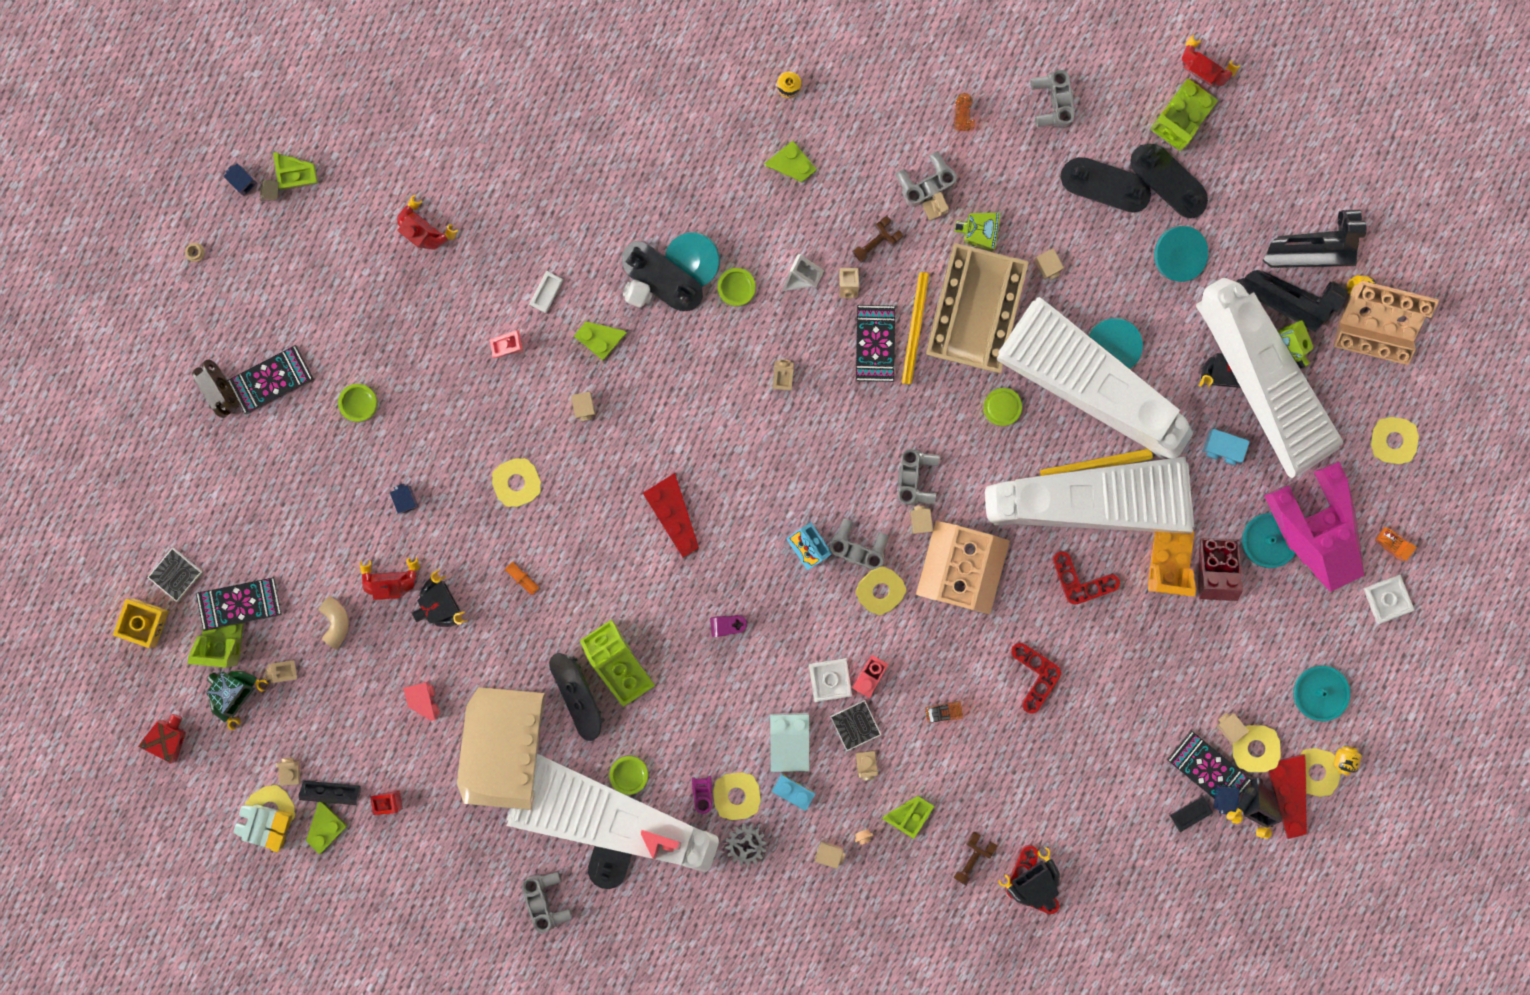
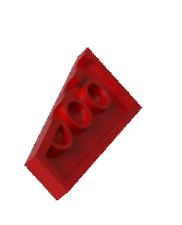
(671, 511)
(1290, 791)

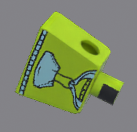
(980, 230)
(1297, 341)

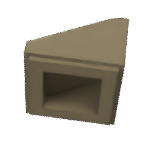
(269, 190)

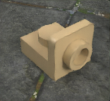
(935, 207)
(848, 282)
(783, 374)
(281, 671)
(866, 765)
(289, 771)

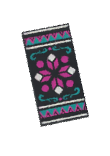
(875, 343)
(270, 379)
(238, 604)
(1205, 765)

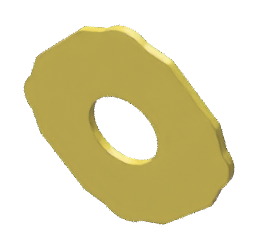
(1410, 440)
(527, 493)
(880, 605)
(1268, 760)
(1331, 780)
(272, 794)
(752, 796)

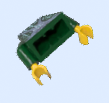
(229, 693)

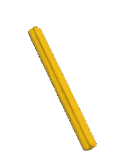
(915, 328)
(1109, 461)

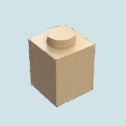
(1049, 264)
(583, 406)
(921, 520)
(1231, 727)
(829, 855)

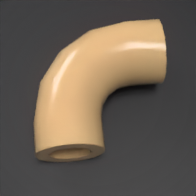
(338, 622)

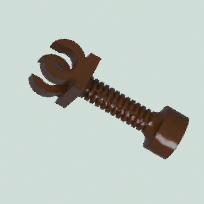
(861, 253)
(963, 876)

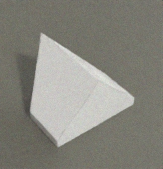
(803, 274)

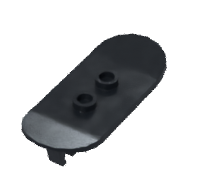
(1169, 180)
(1105, 184)
(662, 275)
(576, 695)
(608, 867)

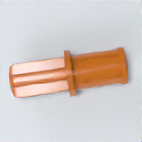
(522, 578)

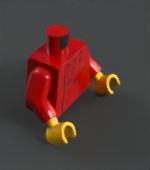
(1205, 68)
(420, 231)
(389, 585)

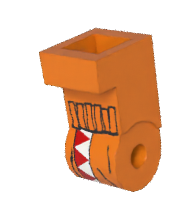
(1395, 544)

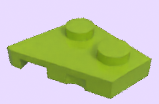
(792, 163)
(293, 172)
(599, 338)
(910, 816)
(324, 828)

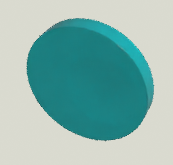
(1181, 253)
(695, 255)
(1119, 339)
(1265, 543)
(1321, 693)

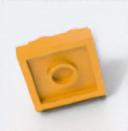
(1171, 564)

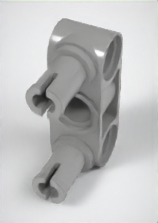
(1060, 99)
(929, 186)
(909, 475)
(856, 553)
(538, 903)

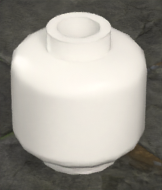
(637, 293)

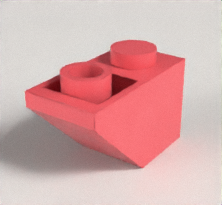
(870, 676)
(421, 700)

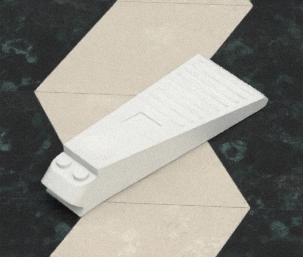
(1086, 375)
(1269, 377)
(1121, 497)
(594, 814)

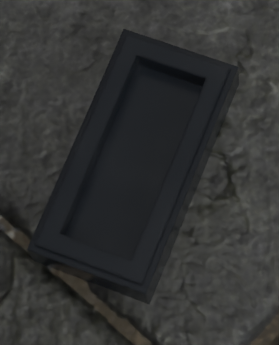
(1191, 814)

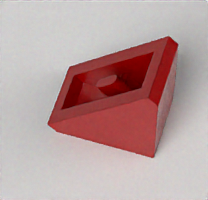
(386, 803)

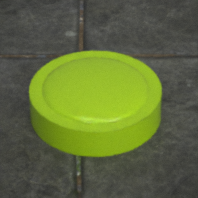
(736, 287)
(358, 403)
(1002, 407)
(628, 775)

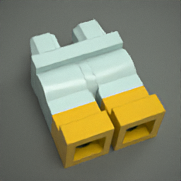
(264, 826)

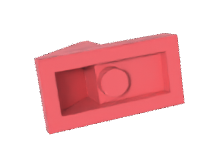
(506, 344)
(654, 841)

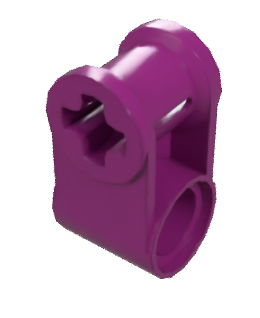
(724, 625)
(702, 793)

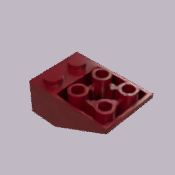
(1219, 569)

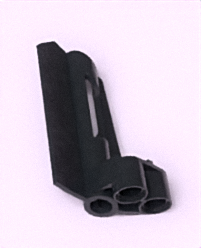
(1327, 248)
(1297, 303)

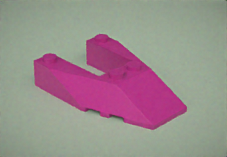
(1327, 539)

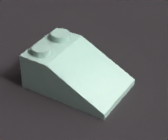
(789, 742)

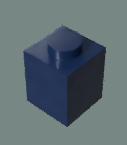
(239, 179)
(403, 498)
(1226, 798)

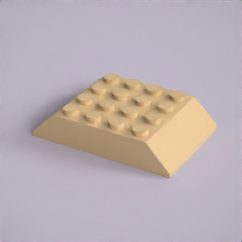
(976, 307)

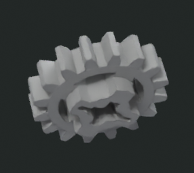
(736, 842)

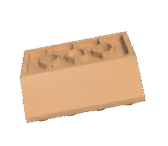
(1378, 330)
(949, 563)

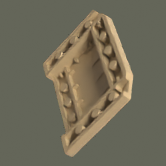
(500, 748)

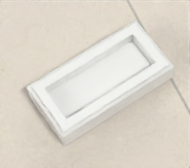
(546, 292)

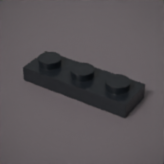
(329, 792)

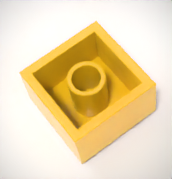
(140, 623)

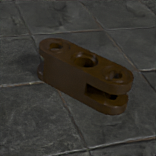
(215, 388)

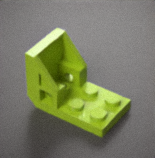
(1183, 115)
(217, 647)
(616, 663)

